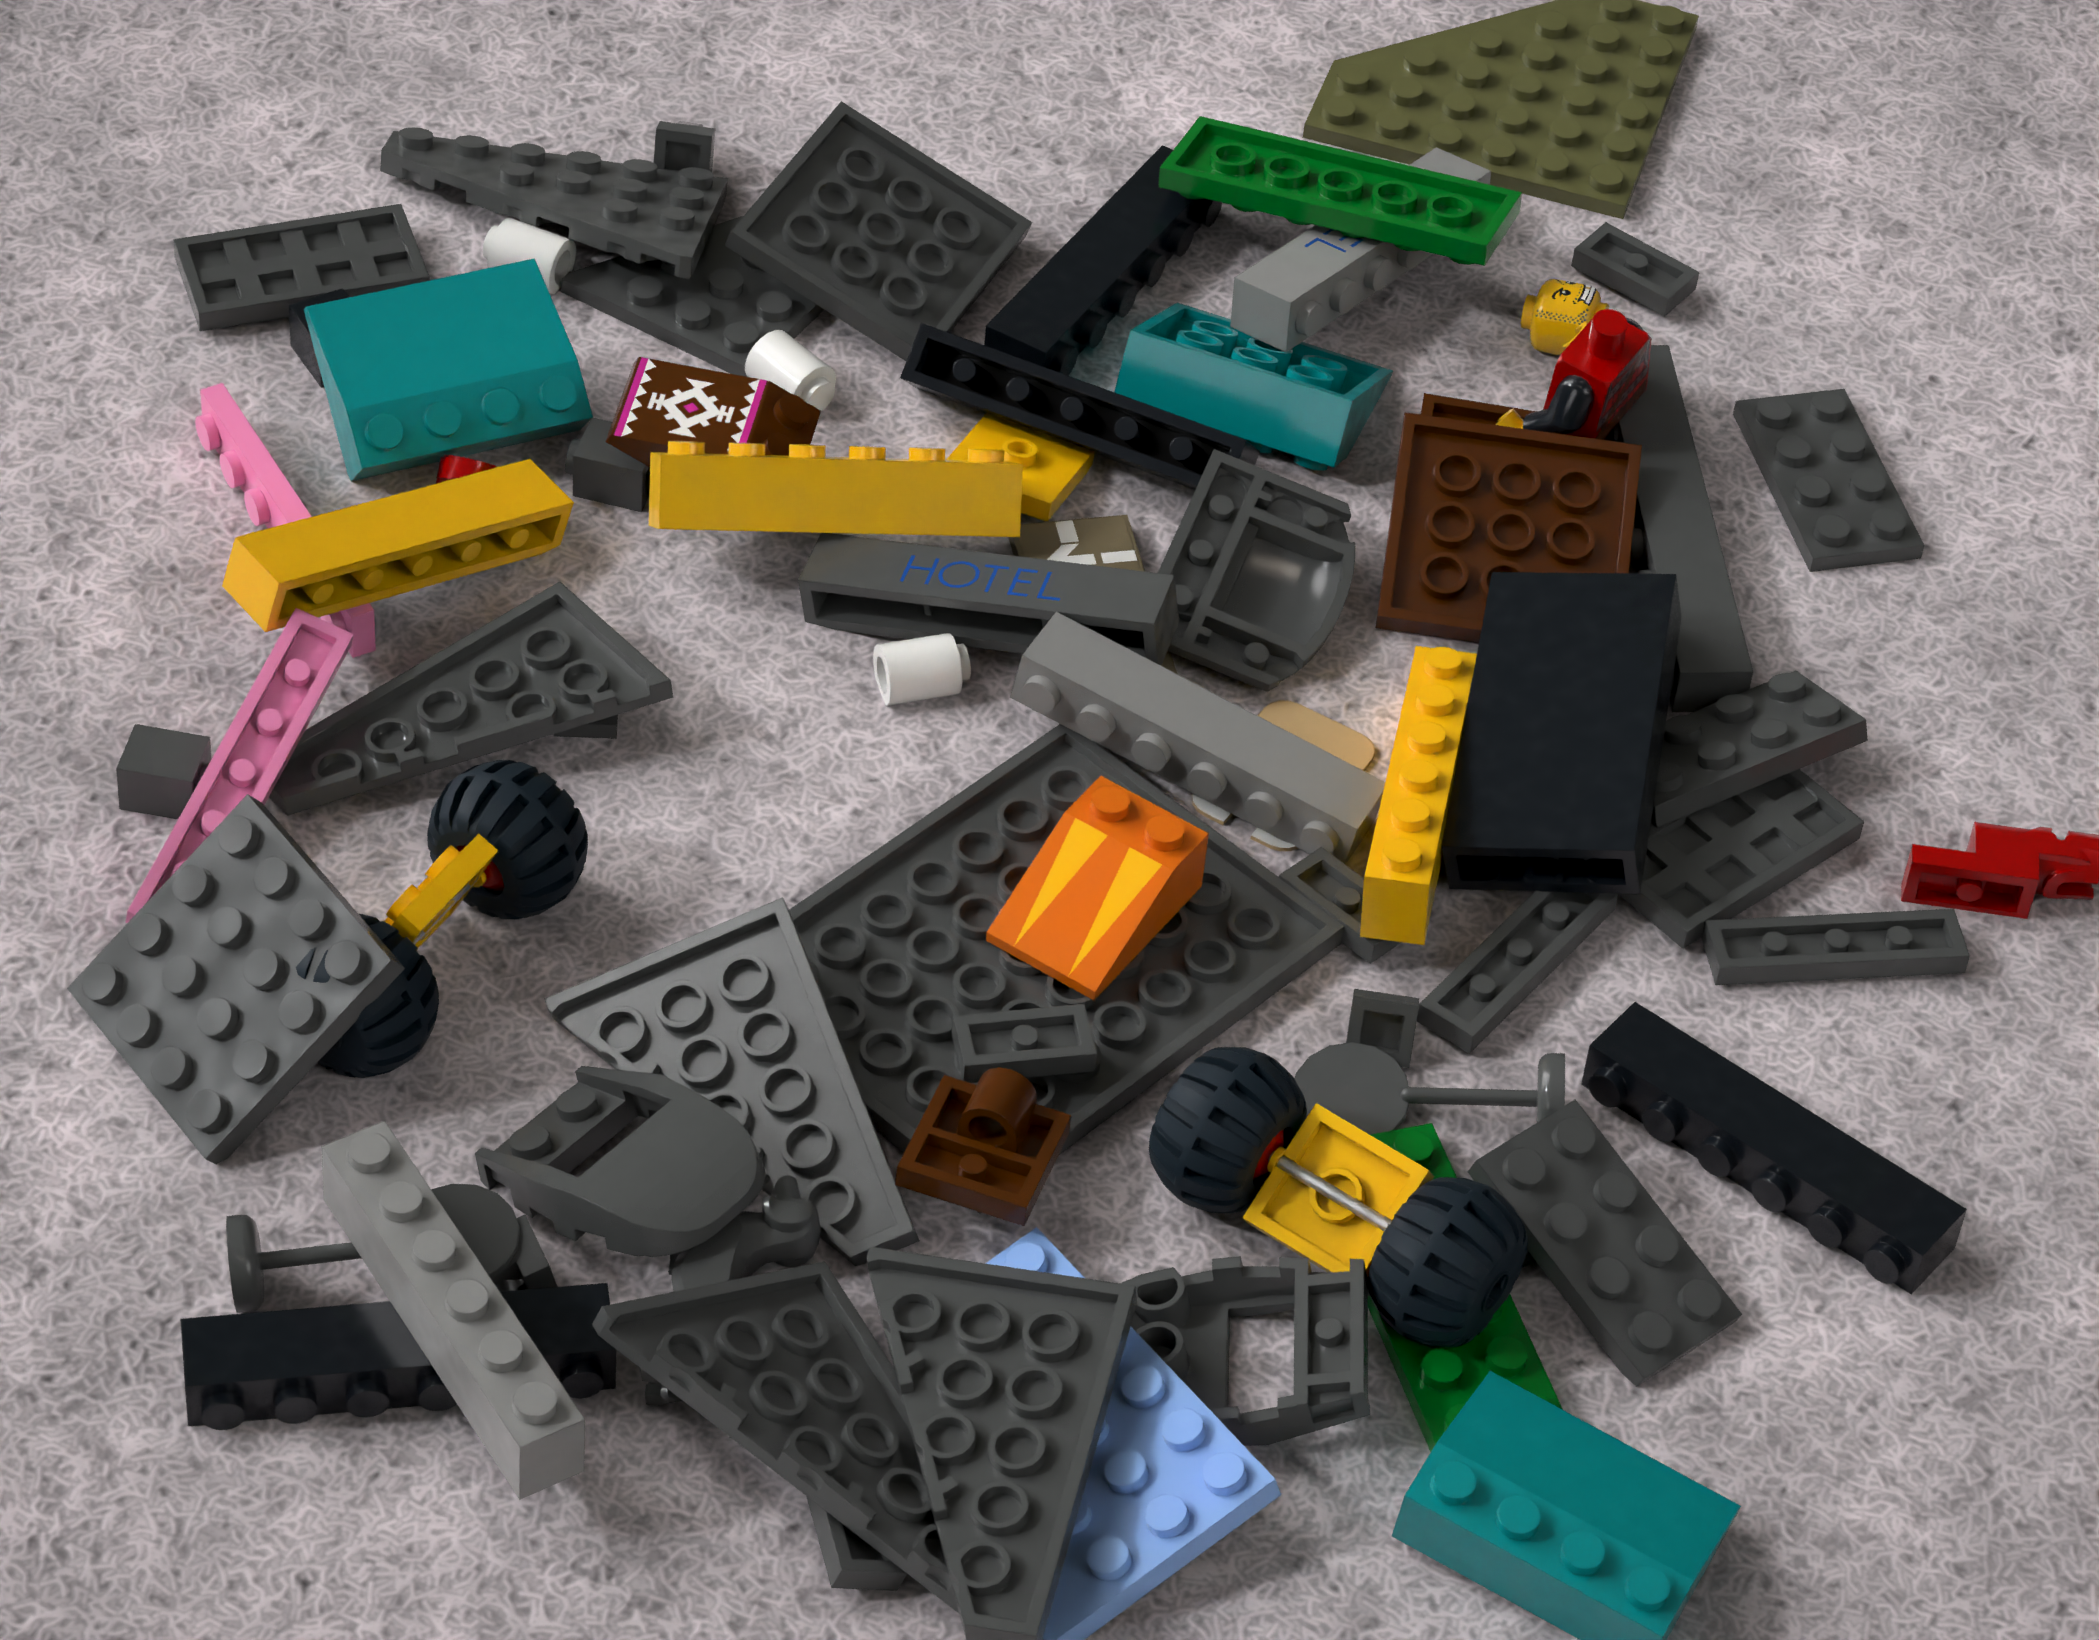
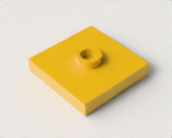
(1049, 464)

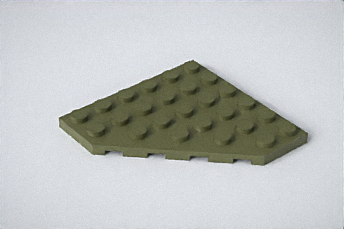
(1539, 96)

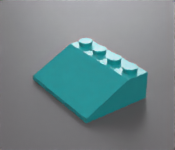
(446, 369)
(1276, 399)
(1562, 1517)

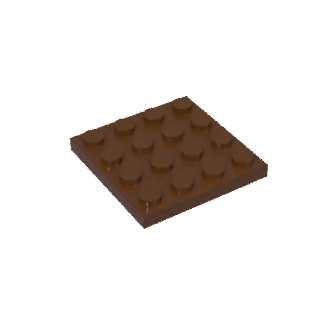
(1497, 502)

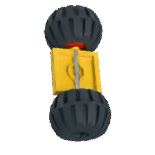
(497, 843)
(1431, 1248)

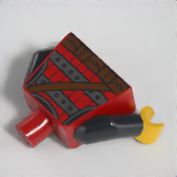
(1593, 379)

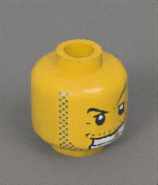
(1558, 312)

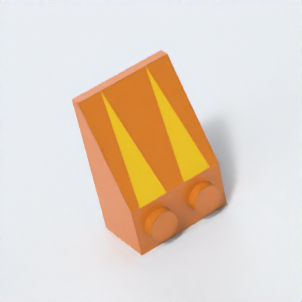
(1101, 888)

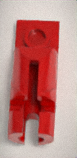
(2003, 870)

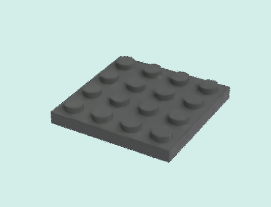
(878, 232)
(208, 981)

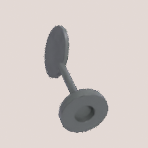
(1375, 1095)
(478, 1214)

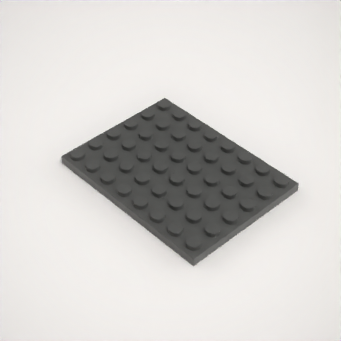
(908, 949)

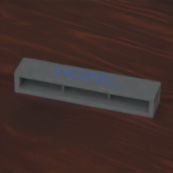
(980, 595)

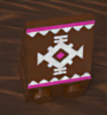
(706, 406)

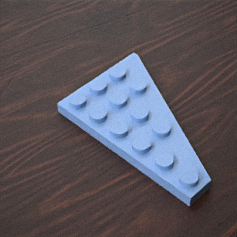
(1159, 1482)

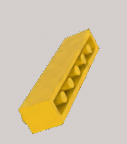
(835, 493)
(396, 544)
(1416, 798)

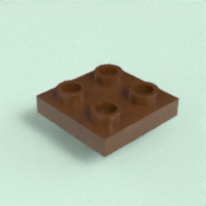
(985, 1145)

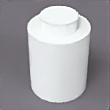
(519, 241)
(791, 367)
(920, 668)

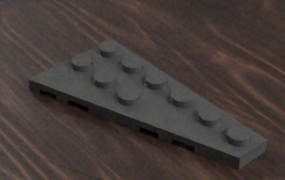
(498, 687)

